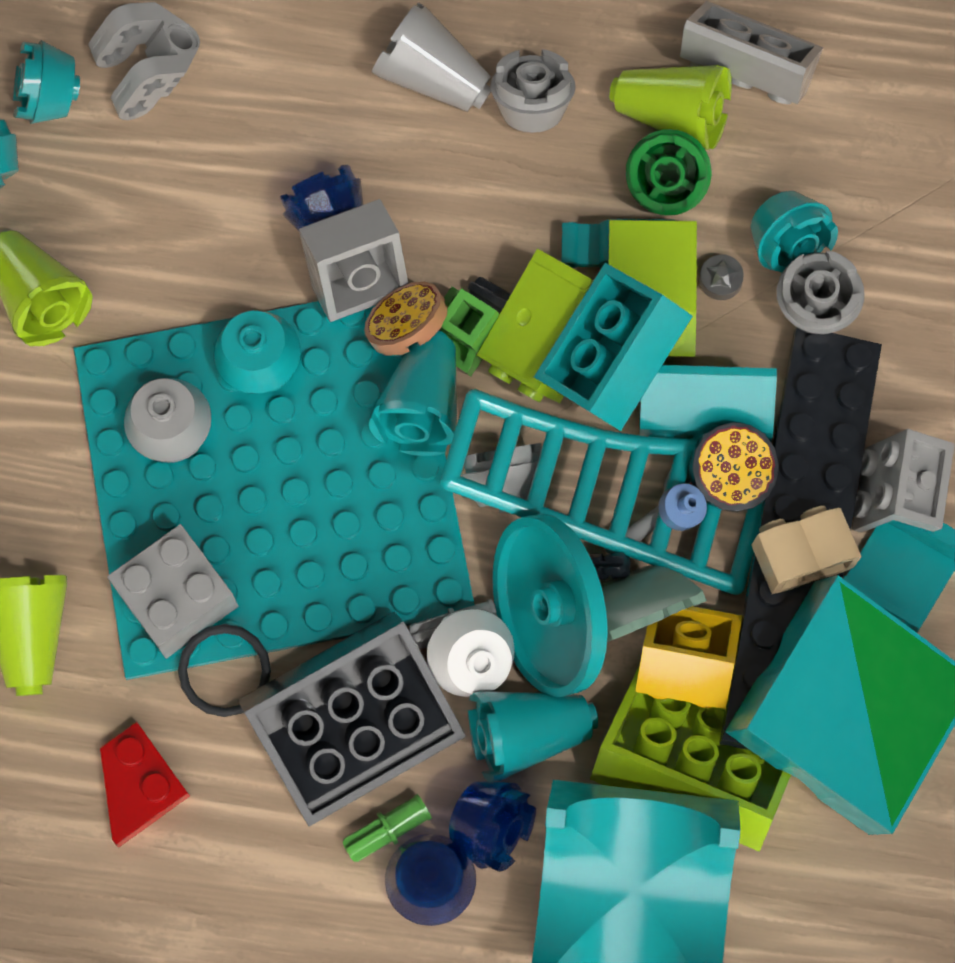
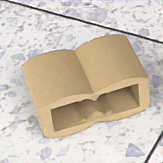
(805, 549)

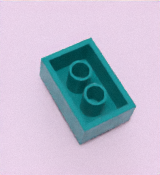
(613, 346)

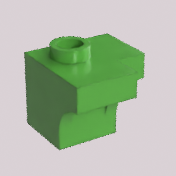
(467, 326)

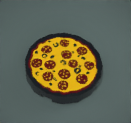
(734, 466)

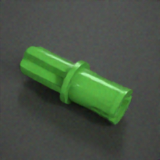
(386, 829)

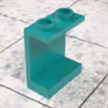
(905, 569)

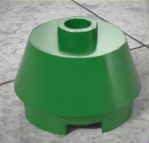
(668, 172)

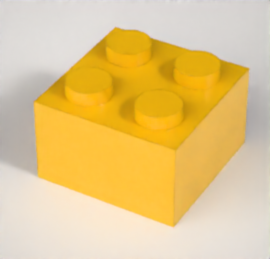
(690, 657)

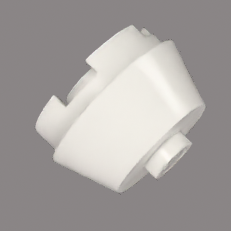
(470, 652)

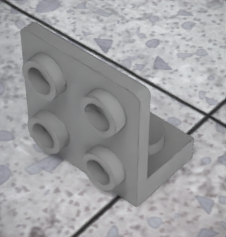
(904, 482)

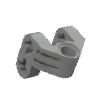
(169, 51)

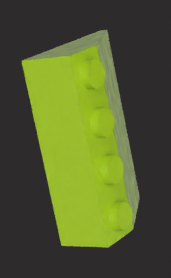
(678, 751)

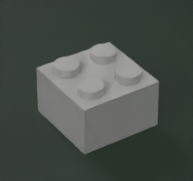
(354, 259)
(173, 590)

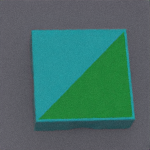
(851, 706)

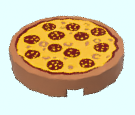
(406, 317)

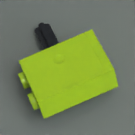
(529, 320)

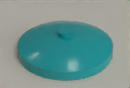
(550, 604)

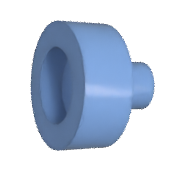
(682, 507)

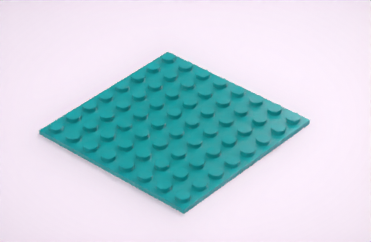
(283, 496)

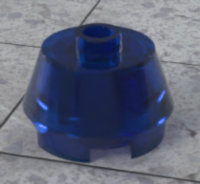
(322, 197)
(490, 822)
(430, 880)

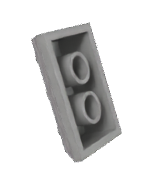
(752, 51)

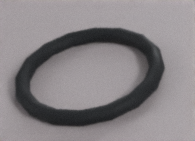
(190, 647)

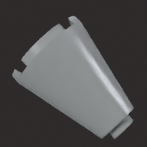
(433, 62)

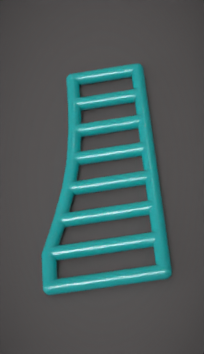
(597, 440)

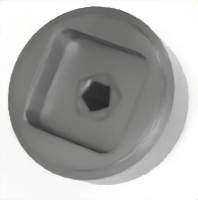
(721, 277)

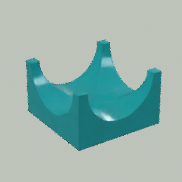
(635, 876)

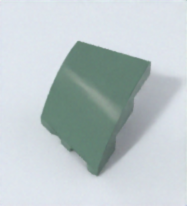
(646, 597)

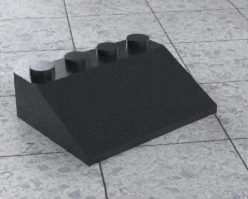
(352, 718)

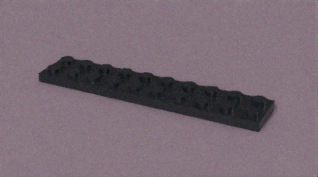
(820, 464)

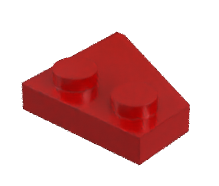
(137, 784)

